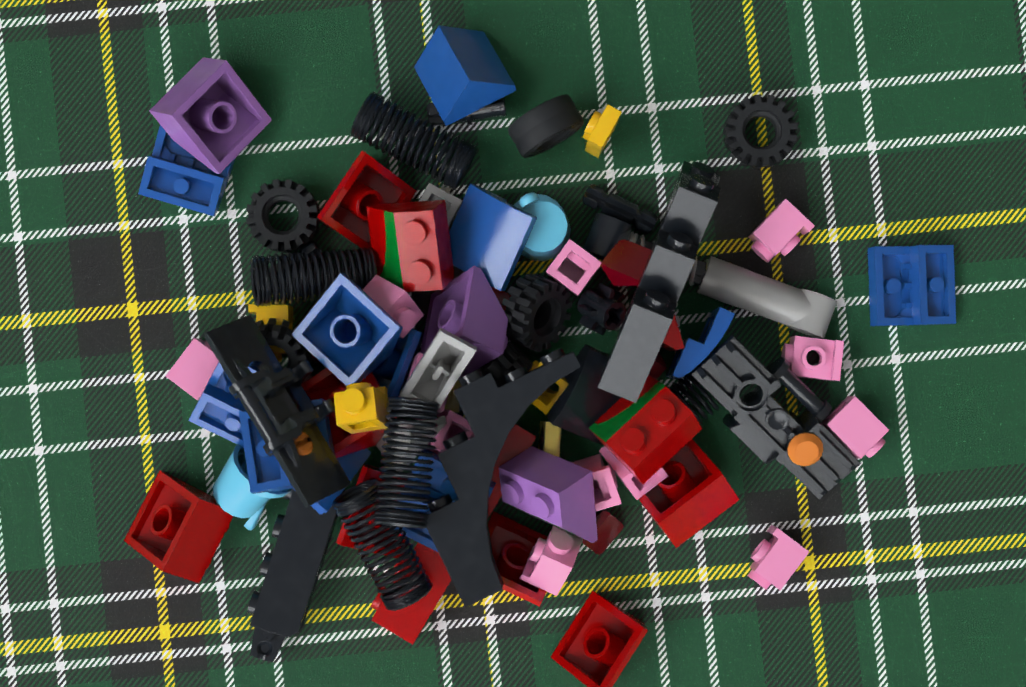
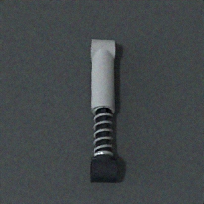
(731, 284)

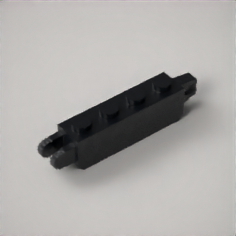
(289, 575)

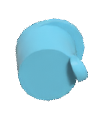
(550, 229)
(233, 491)

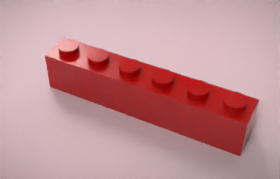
(410, 620)

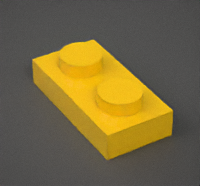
(600, 129)

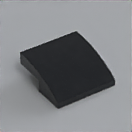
(582, 400)

